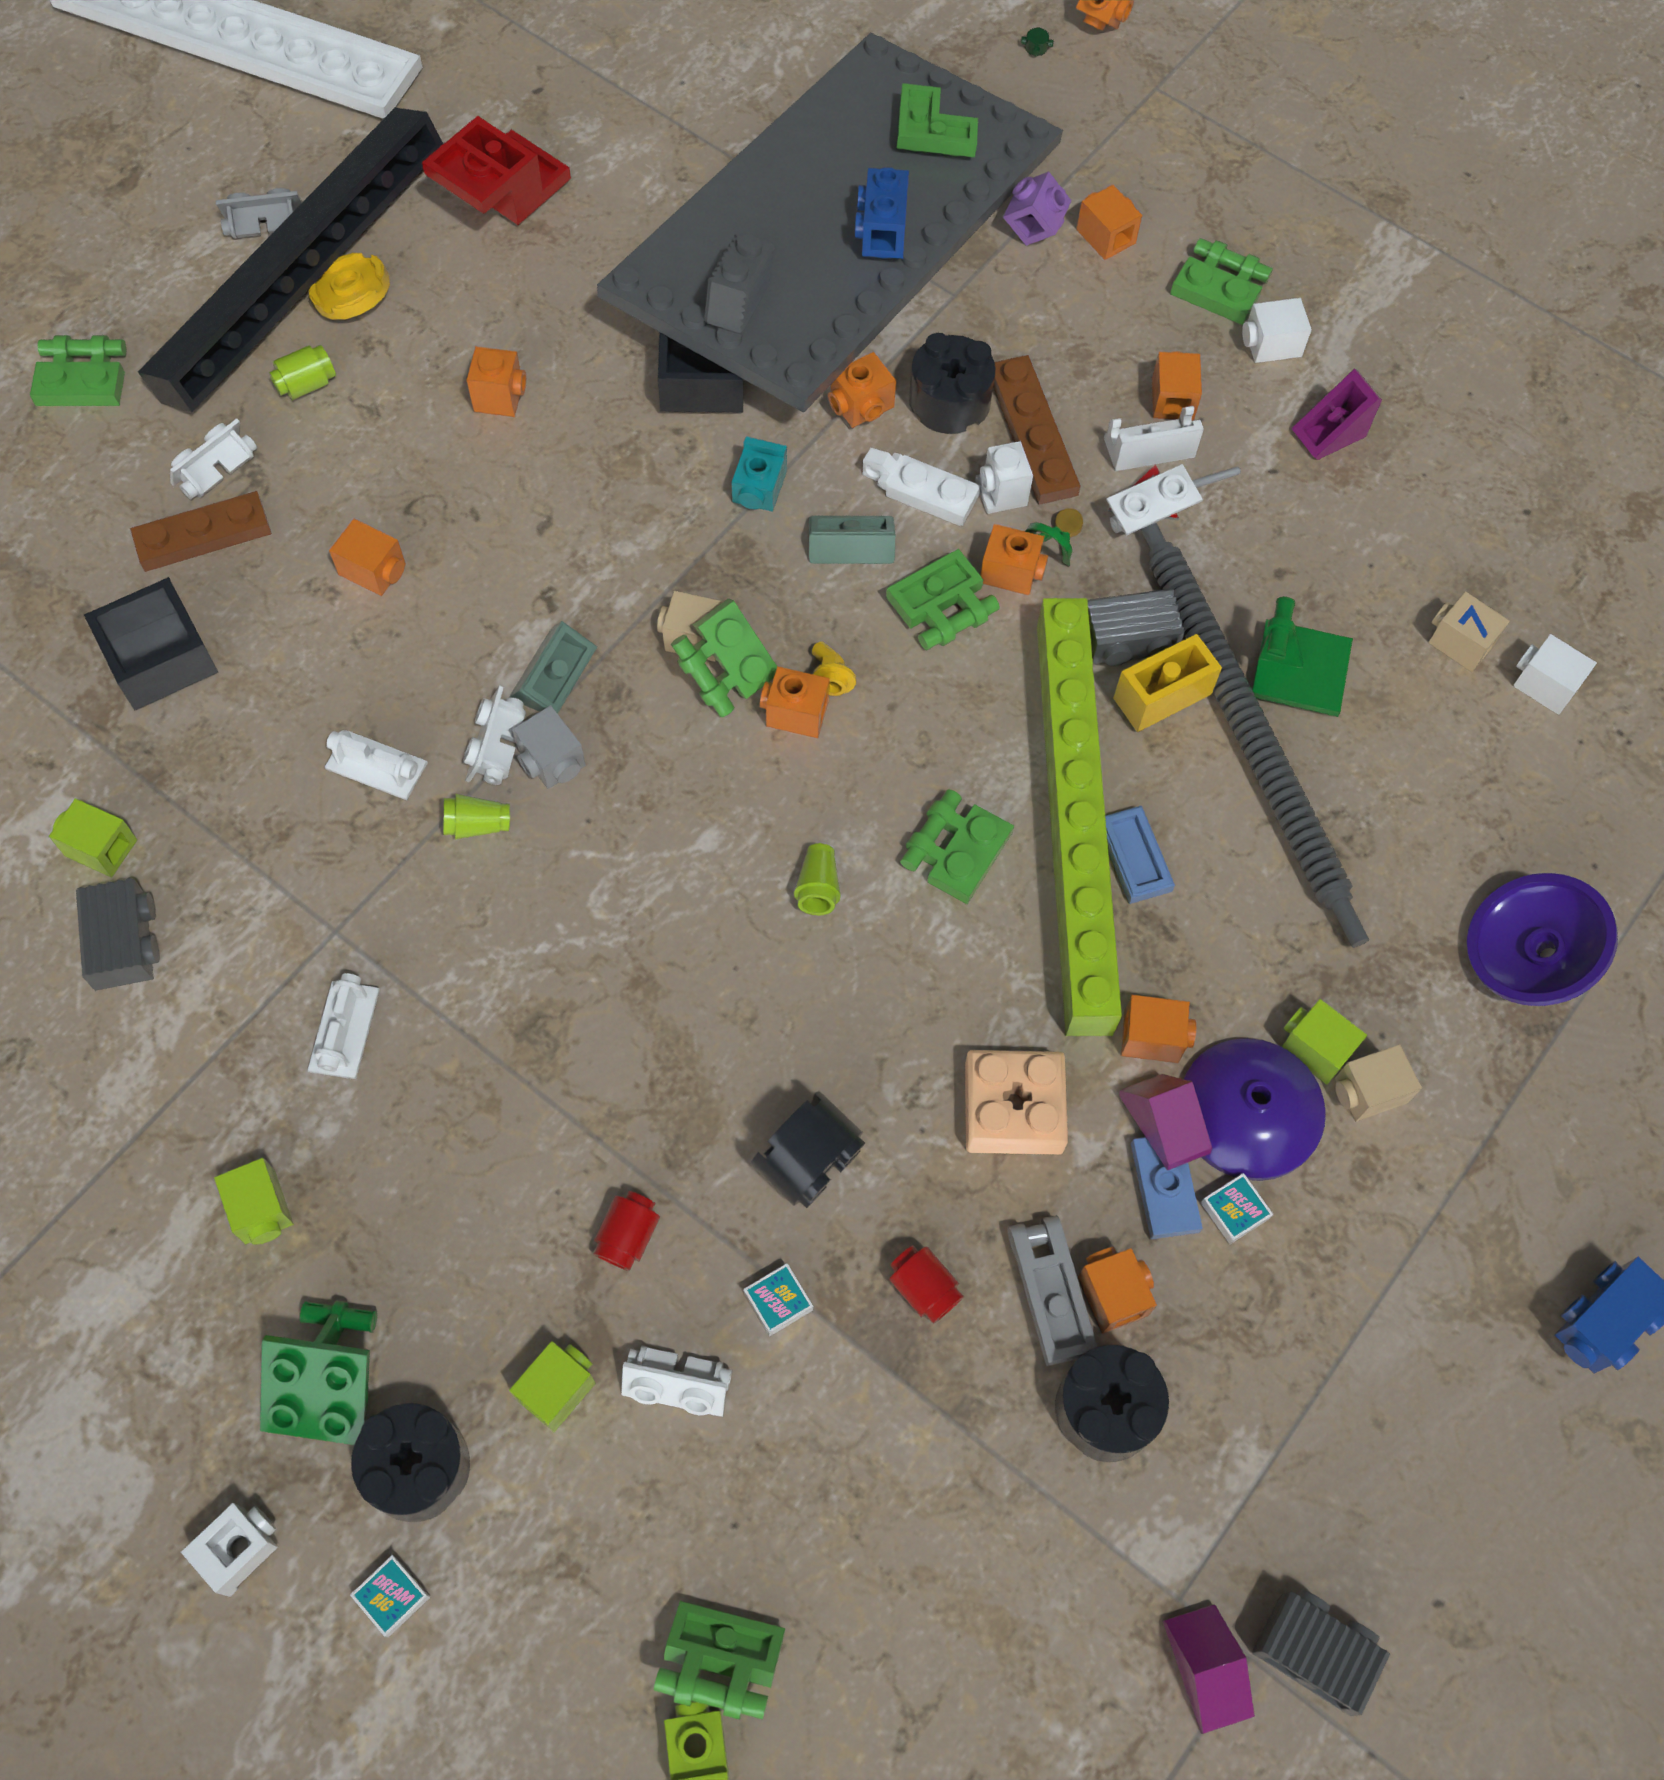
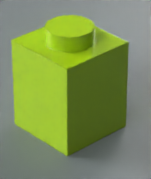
(92, 837)
(1322, 1039)
(254, 1202)
(554, 1384)

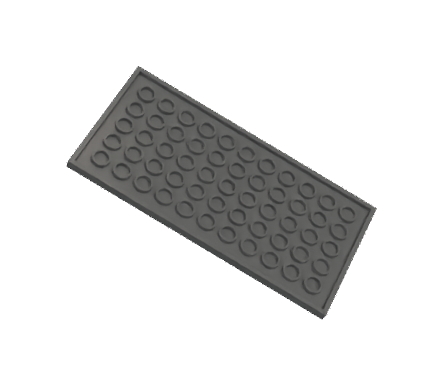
(802, 195)

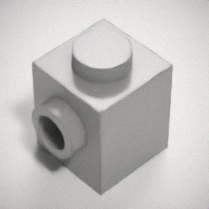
(548, 748)

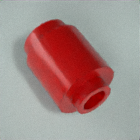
(626, 1230)
(925, 1283)

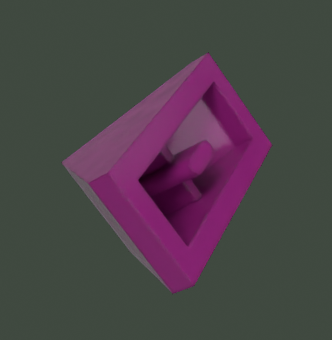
(1339, 417)
(1169, 1118)
(1211, 1668)

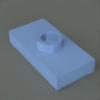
(1166, 1195)

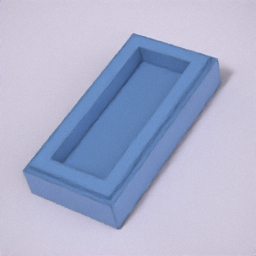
(1137, 856)

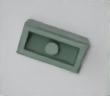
(851, 539)
(554, 669)

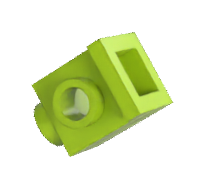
(692, 1720)

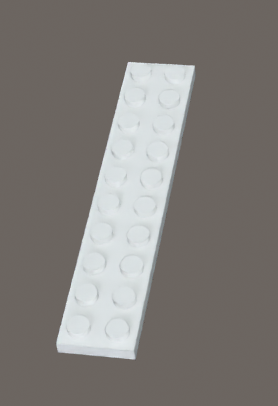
(268, 45)

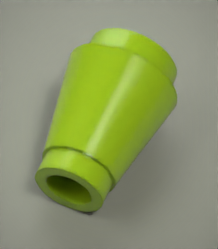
(474, 816)
(818, 881)

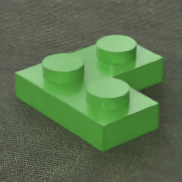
(927, 130)

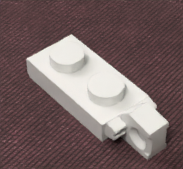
(922, 485)

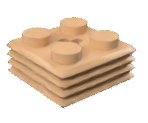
(993, 1122)

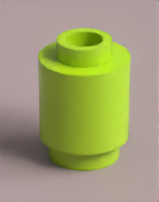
(302, 371)

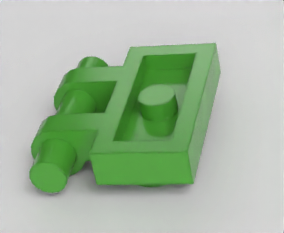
(1216, 289)
(78, 382)
(936, 588)
(736, 649)
(969, 853)
(724, 1646)

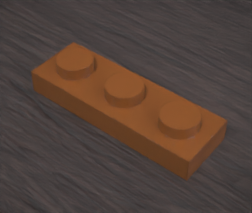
(200, 531)

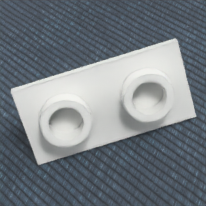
(197, 466)
(1153, 500)
(487, 753)
(374, 763)
(344, 1028)
(652, 1379)

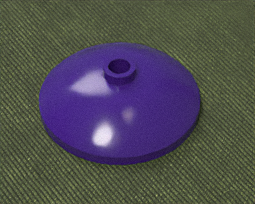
(1539, 915)
(1250, 1136)

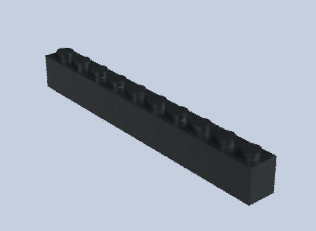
(290, 260)

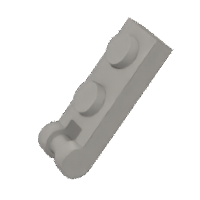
(1052, 1291)

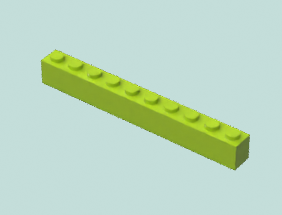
(1078, 820)

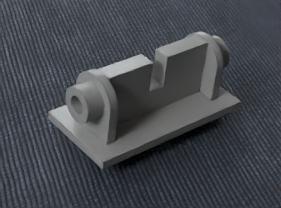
(245, 211)

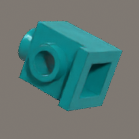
(759, 474)

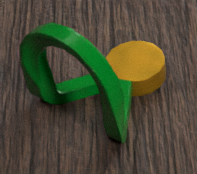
(1067, 525)

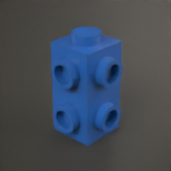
(884, 213)
(1608, 1323)

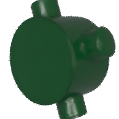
(1037, 41)

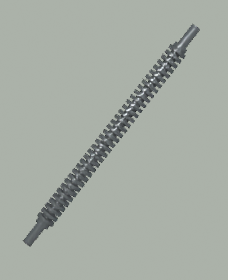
(1258, 740)

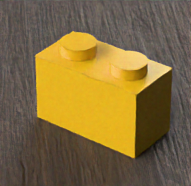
(1167, 682)

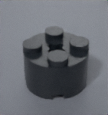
(951, 382)
(807, 1149)
(1132, 1381)
(388, 1441)

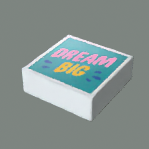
(1236, 1208)
(778, 1299)
(390, 1596)

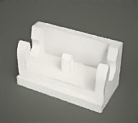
(1153, 442)

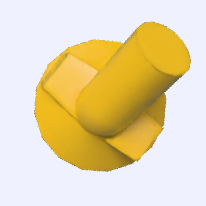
(833, 667)

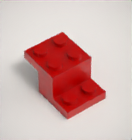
(496, 170)

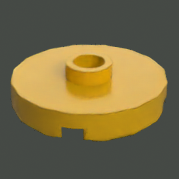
(350, 286)

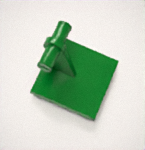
(1301, 664)
(317, 1385)

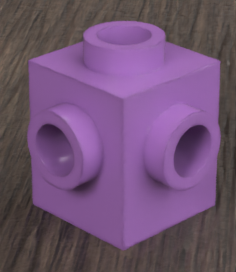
(1037, 208)

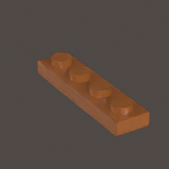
(1035, 427)

